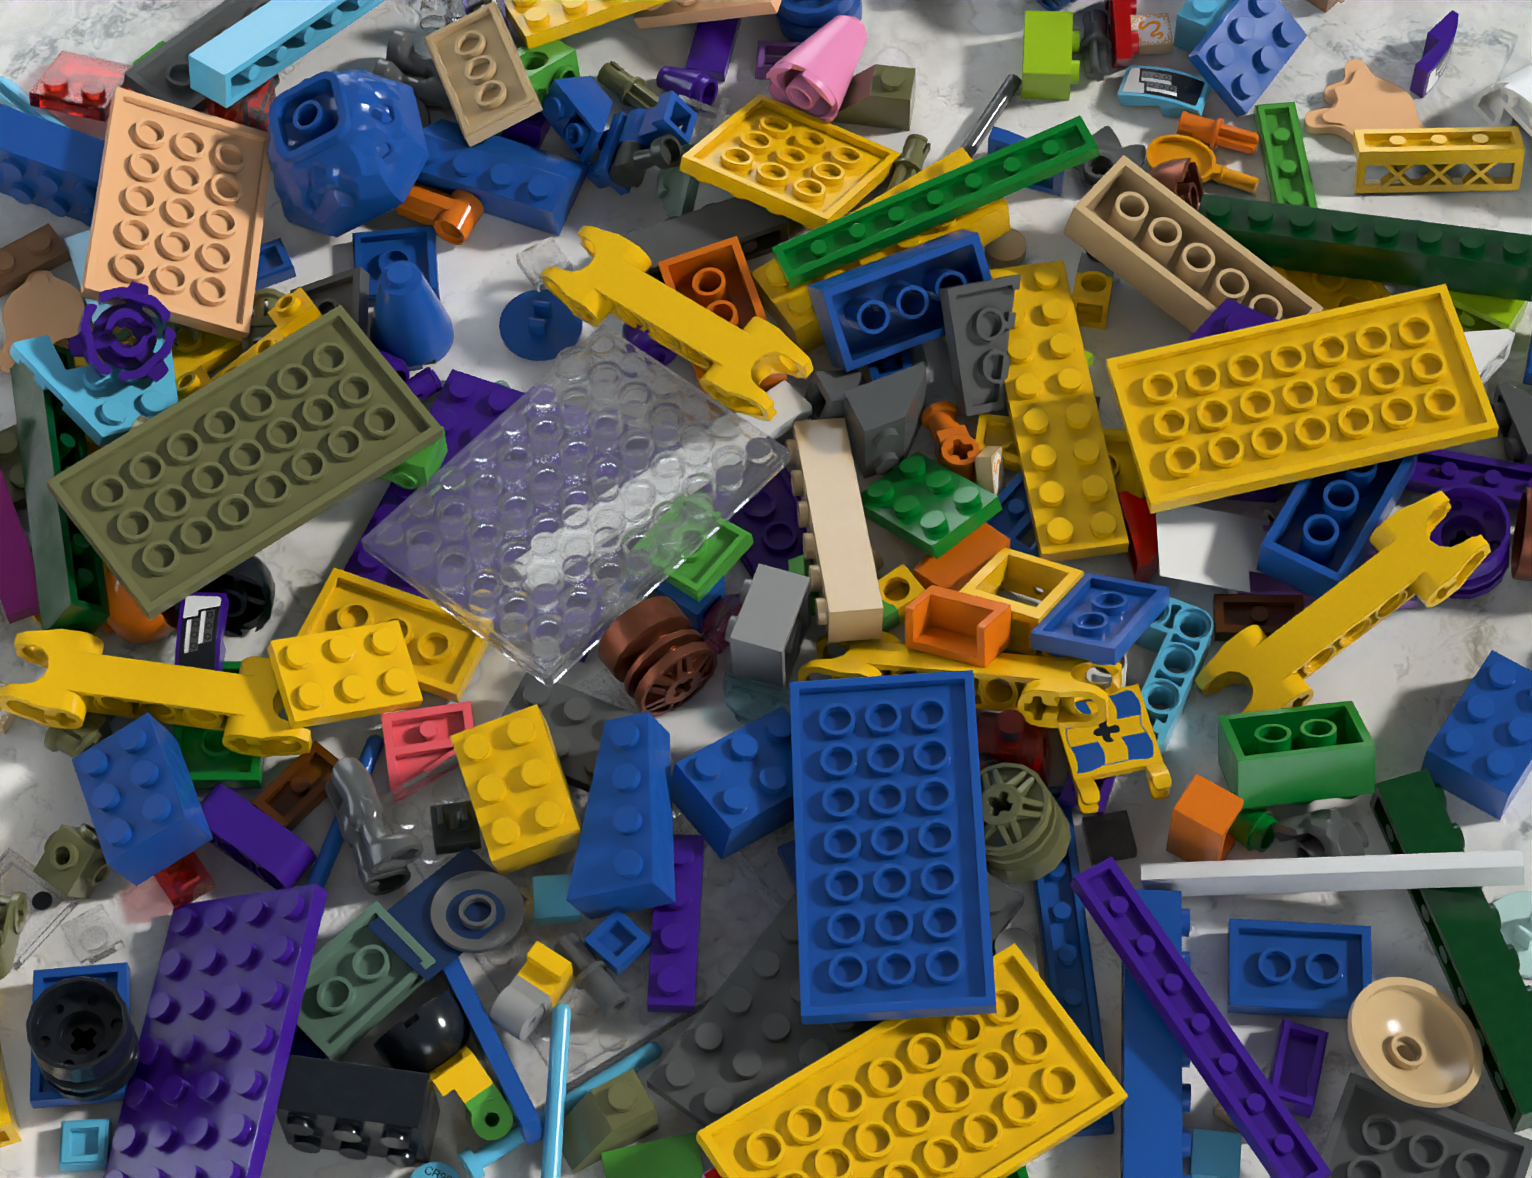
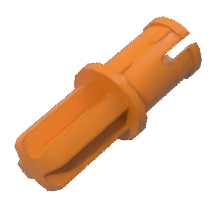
(1217, 133)

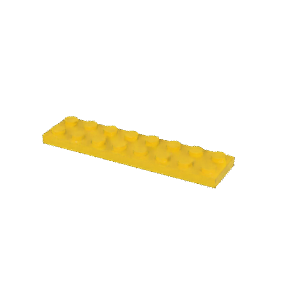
(1058, 422)

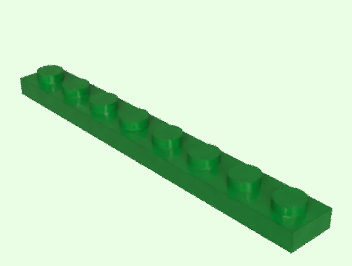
(935, 201)

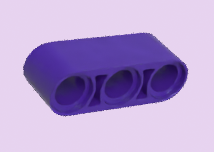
(255, 839)

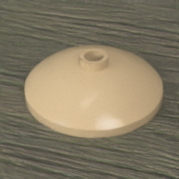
(1415, 1042)

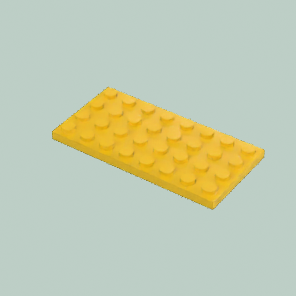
(1300, 398)
(928, 1096)

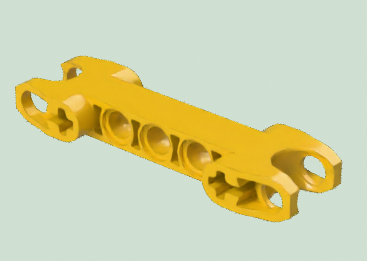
(730, 356)
(1401, 569)
(86, 681)
(1038, 686)

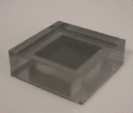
(1109, 837)

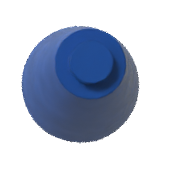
(409, 317)

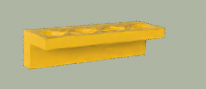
(1406, 147)

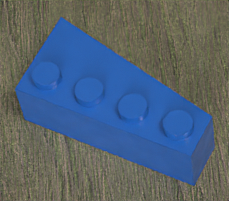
(628, 823)

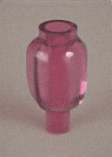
(717, 620)

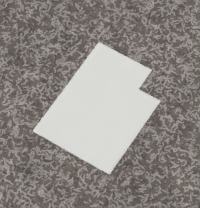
(1209, 546)

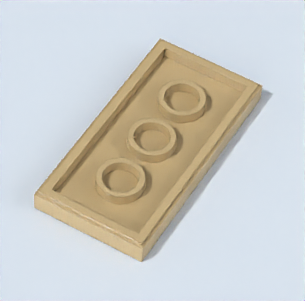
(482, 74)

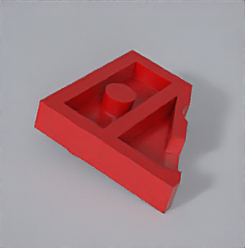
(1124, 41)

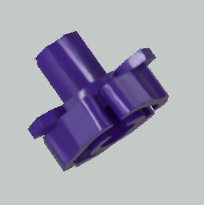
(141, 335)

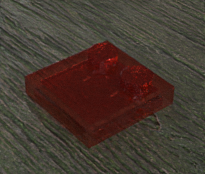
(79, 85)

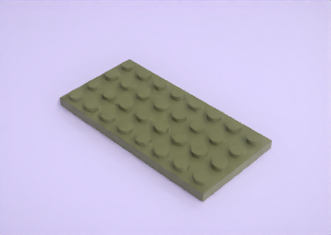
(244, 461)

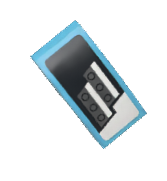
(1165, 88)

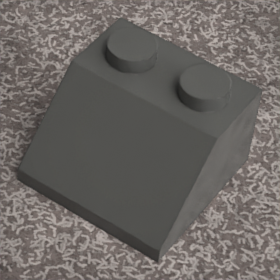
(885, 419)

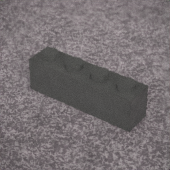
(714, 222)

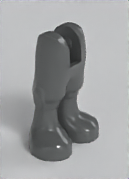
(404, 61)
(378, 854)

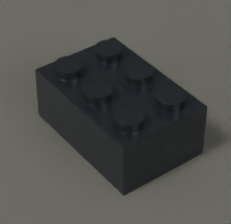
(358, 1110)

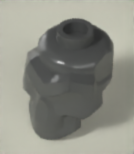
(1322, 834)

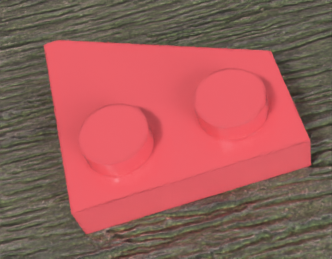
(421, 738)

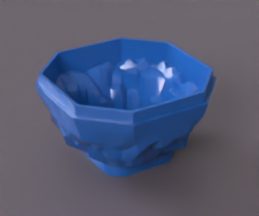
(344, 149)

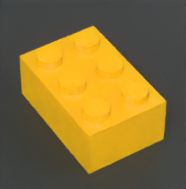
(518, 789)

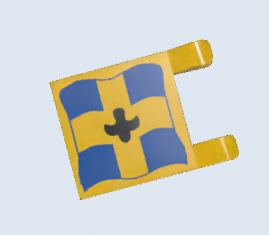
(1114, 748)

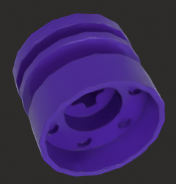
(1476, 513)

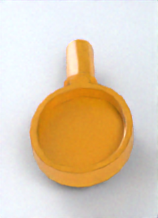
(1180, 146)

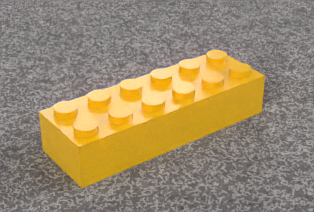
(793, 307)

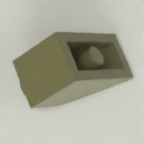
(880, 98)
(607, 1120)

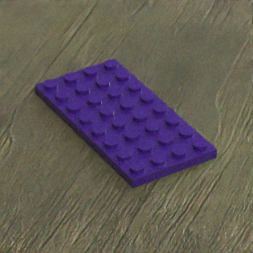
(217, 1036)

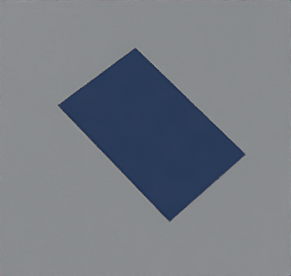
(414, 916)

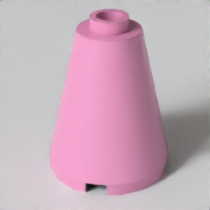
(820, 68)

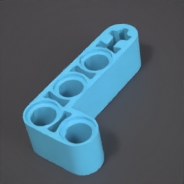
(1174, 651)

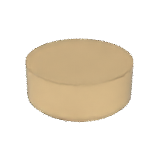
(1007, 250)

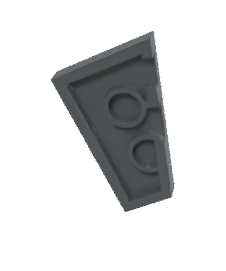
(977, 338)

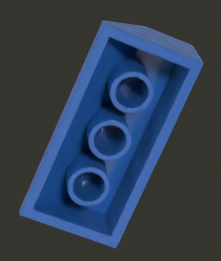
(505, 175)

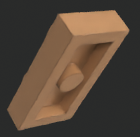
(28, 254)

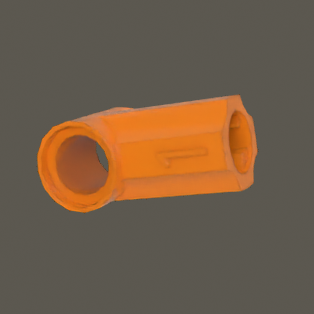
(450, 215)

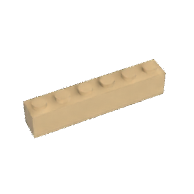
(836, 531)

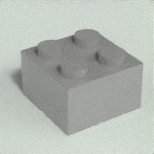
(770, 626)

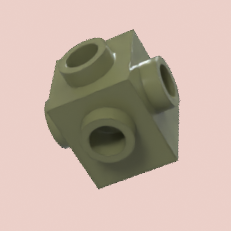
(73, 861)

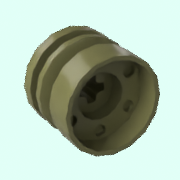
(1022, 824)

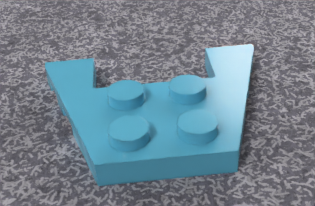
(98, 403)

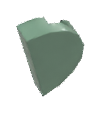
(677, 189)

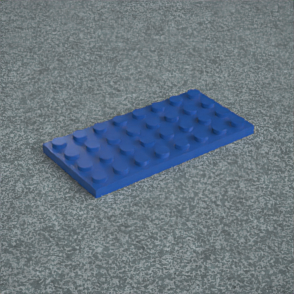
(890, 849)

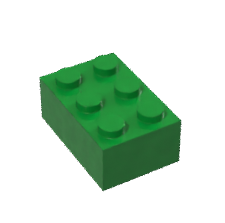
(1296, 754)

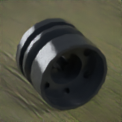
(77, 1016)

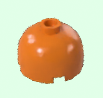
(128, 619)

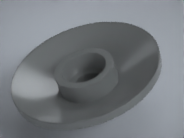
(484, 880)

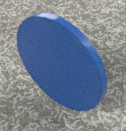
(538, 326)

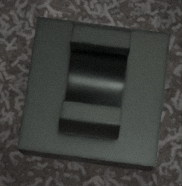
(455, 827)

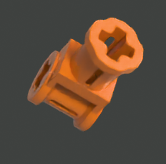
(952, 441)

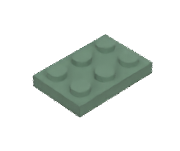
(356, 984)

